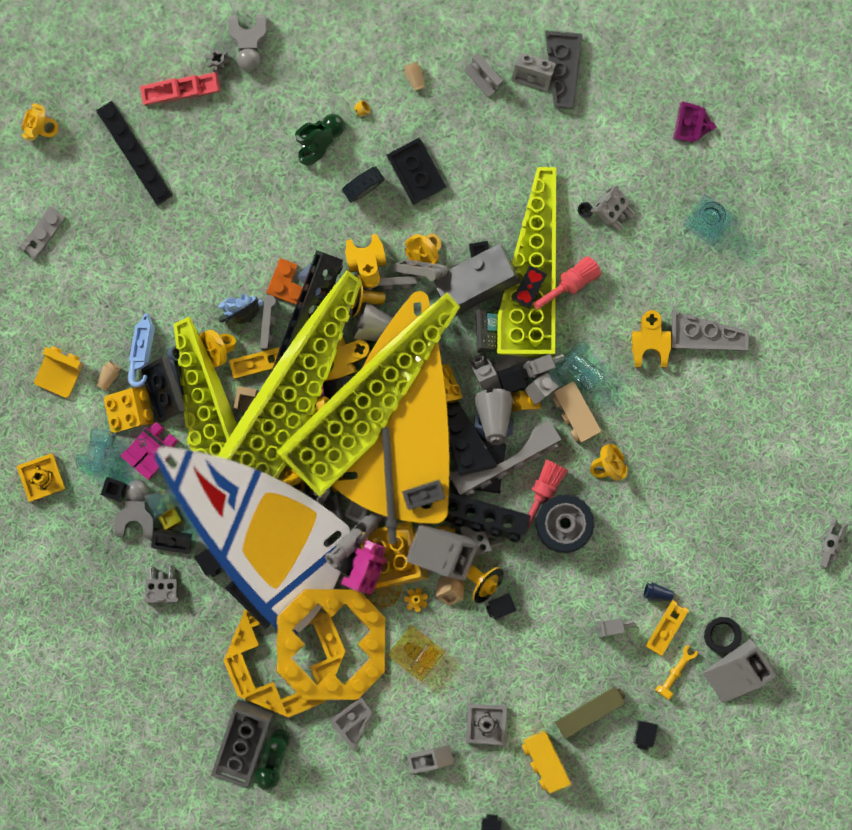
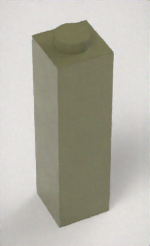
(590, 711)

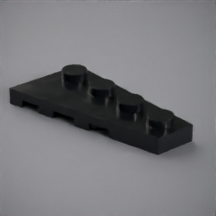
(466, 445)

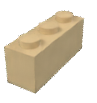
(576, 412)

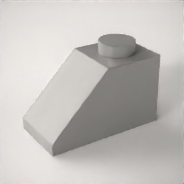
(543, 387)
(430, 759)

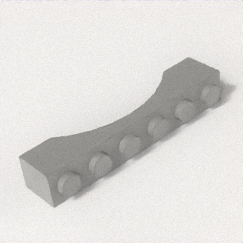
(541, 439)

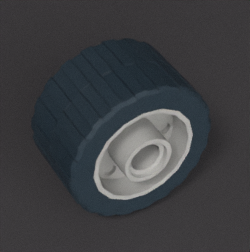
(577, 514)

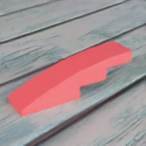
(179, 89)

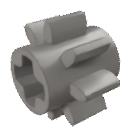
(219, 54)

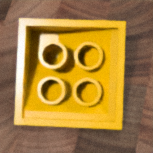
(397, 569)

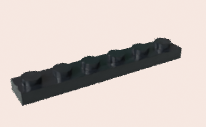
(134, 153)

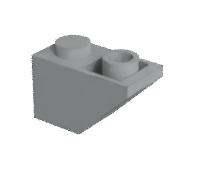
(484, 373)

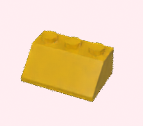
(545, 762)

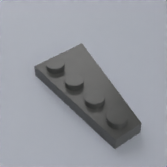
(565, 53)

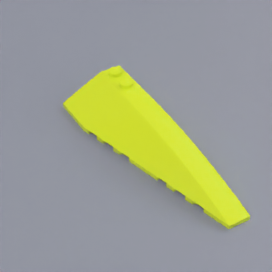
(521, 329)
(204, 399)

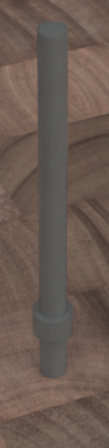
(391, 523)

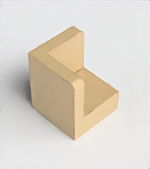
(244, 398)
(450, 590)

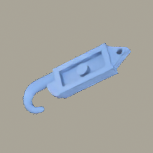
(140, 349)

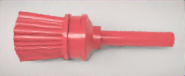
(573, 280)
(546, 486)

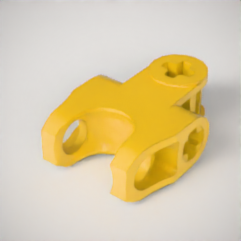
(366, 261)
(651, 338)
(345, 359)

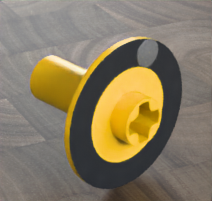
(367, 296)
(485, 583)

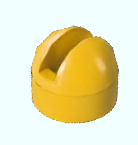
(359, 106)

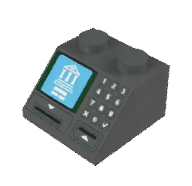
(486, 330)

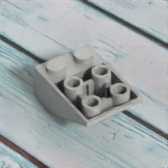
(442, 552)
(739, 672)

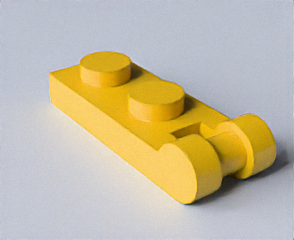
(253, 363)
(666, 628)

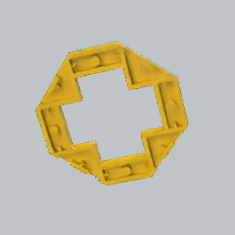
(371, 644)
(268, 695)

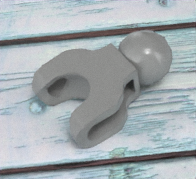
(248, 41)
(135, 510)

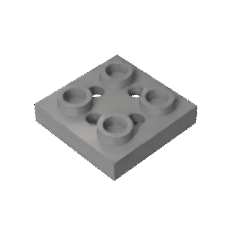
(486, 724)

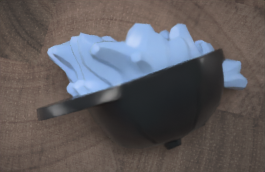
(240, 310)

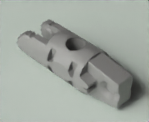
(830, 553)

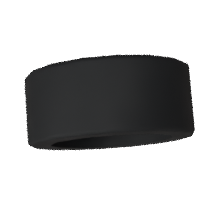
(708, 635)

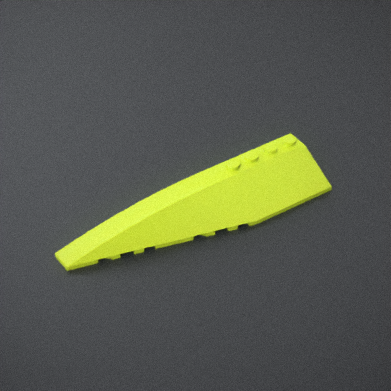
(293, 386)
(361, 408)

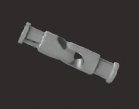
(351, 541)

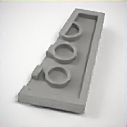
(703, 334)

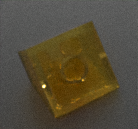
(416, 653)

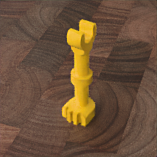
(675, 672)

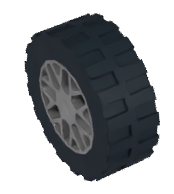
(363, 184)

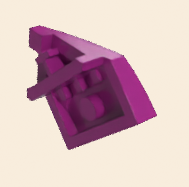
(692, 123)

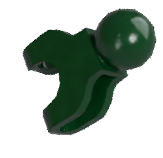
(318, 137)
(267, 776)

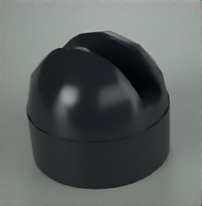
(585, 206)

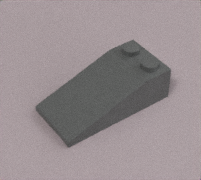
(242, 742)

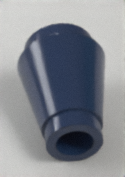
(655, 592)

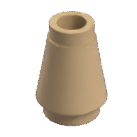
(414, 75)
(108, 375)

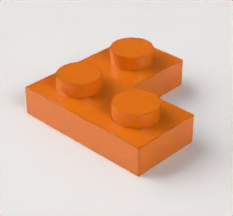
(281, 282)

